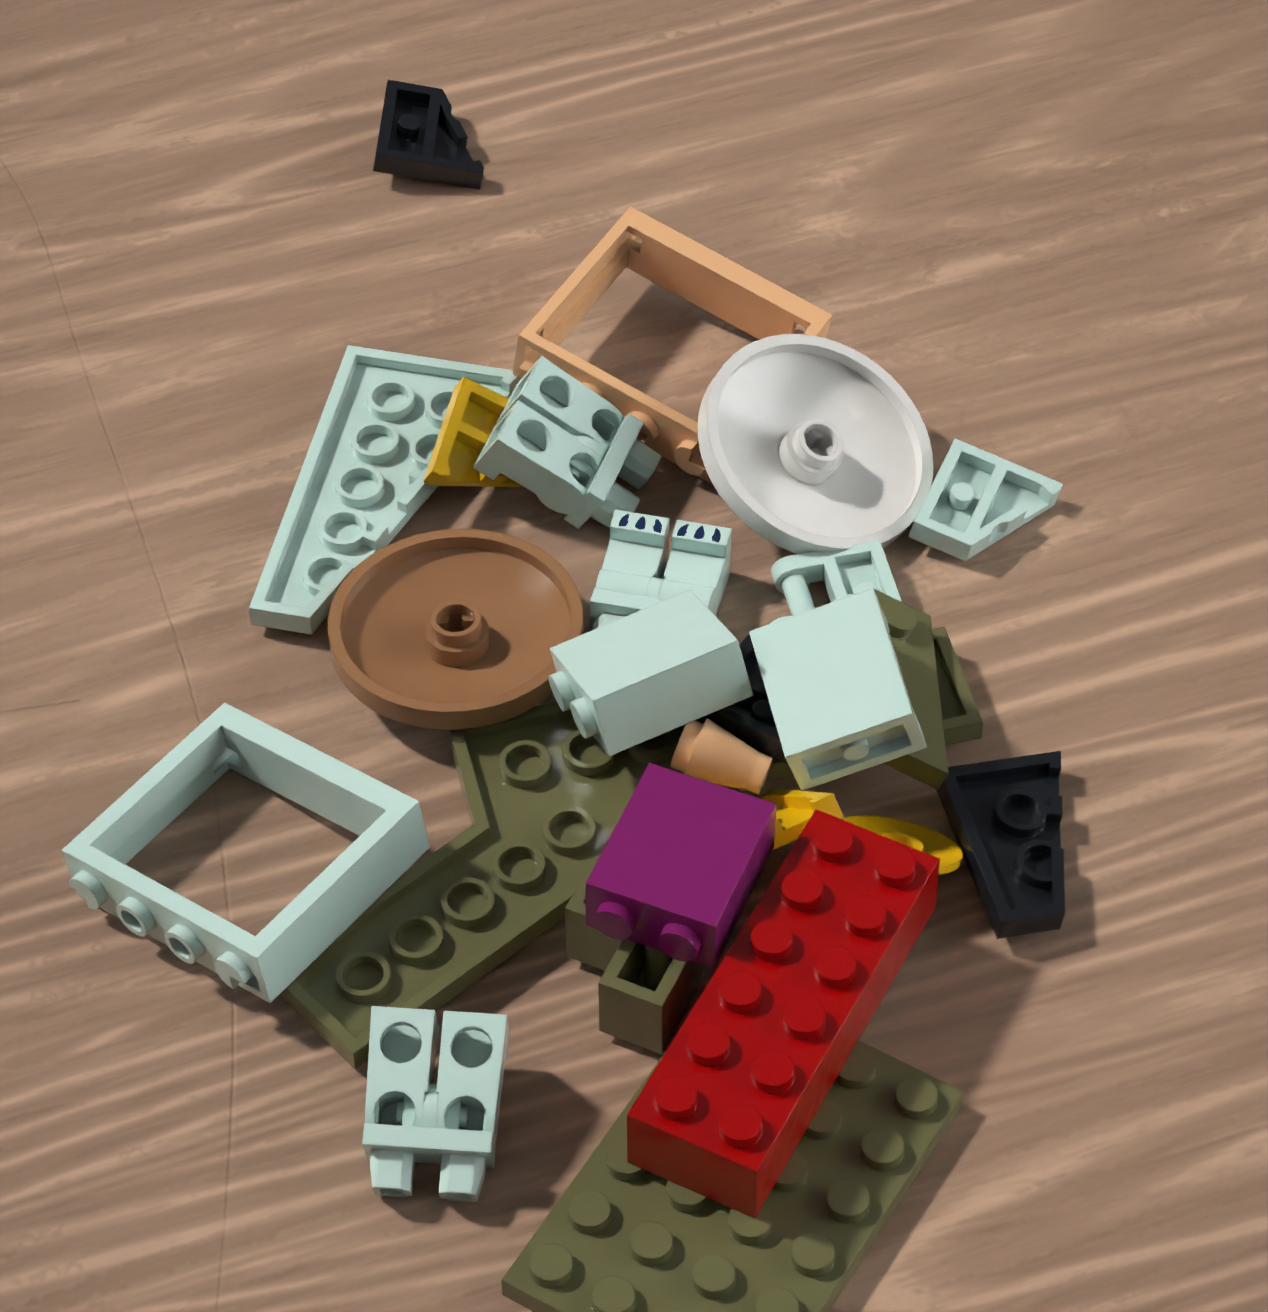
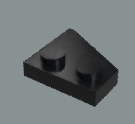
(423, 138)

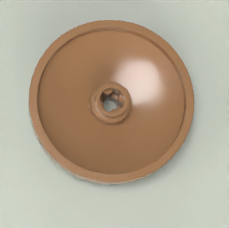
(453, 628)

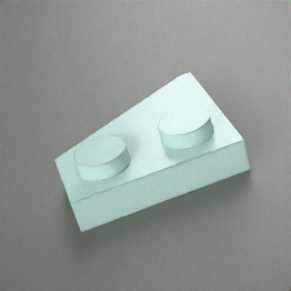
(979, 501)

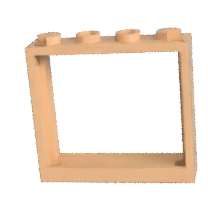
(685, 270)

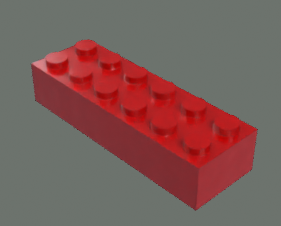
(782, 1013)

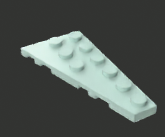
(359, 477)

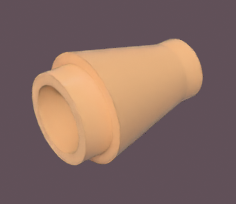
(720, 757)

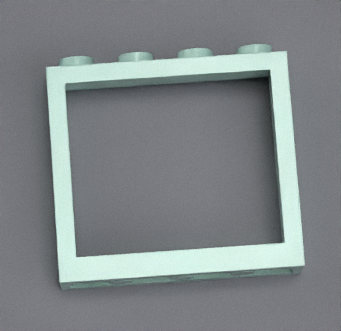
(265, 964)

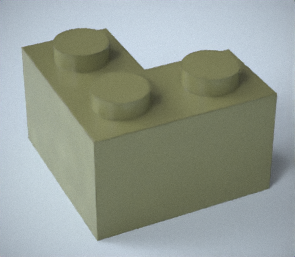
(641, 987)

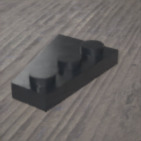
(1010, 838)

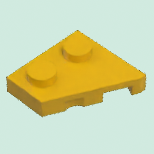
(464, 432)

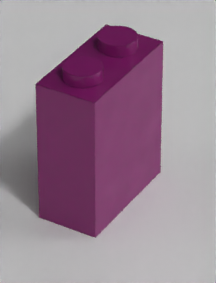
(680, 865)

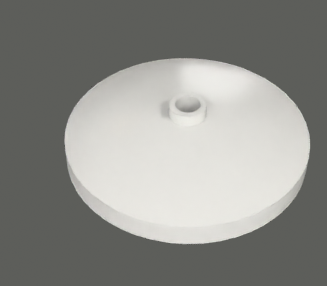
(814, 444)

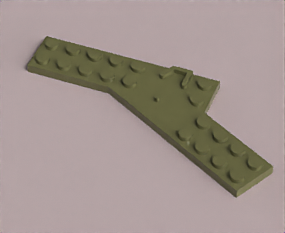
(538, 817)

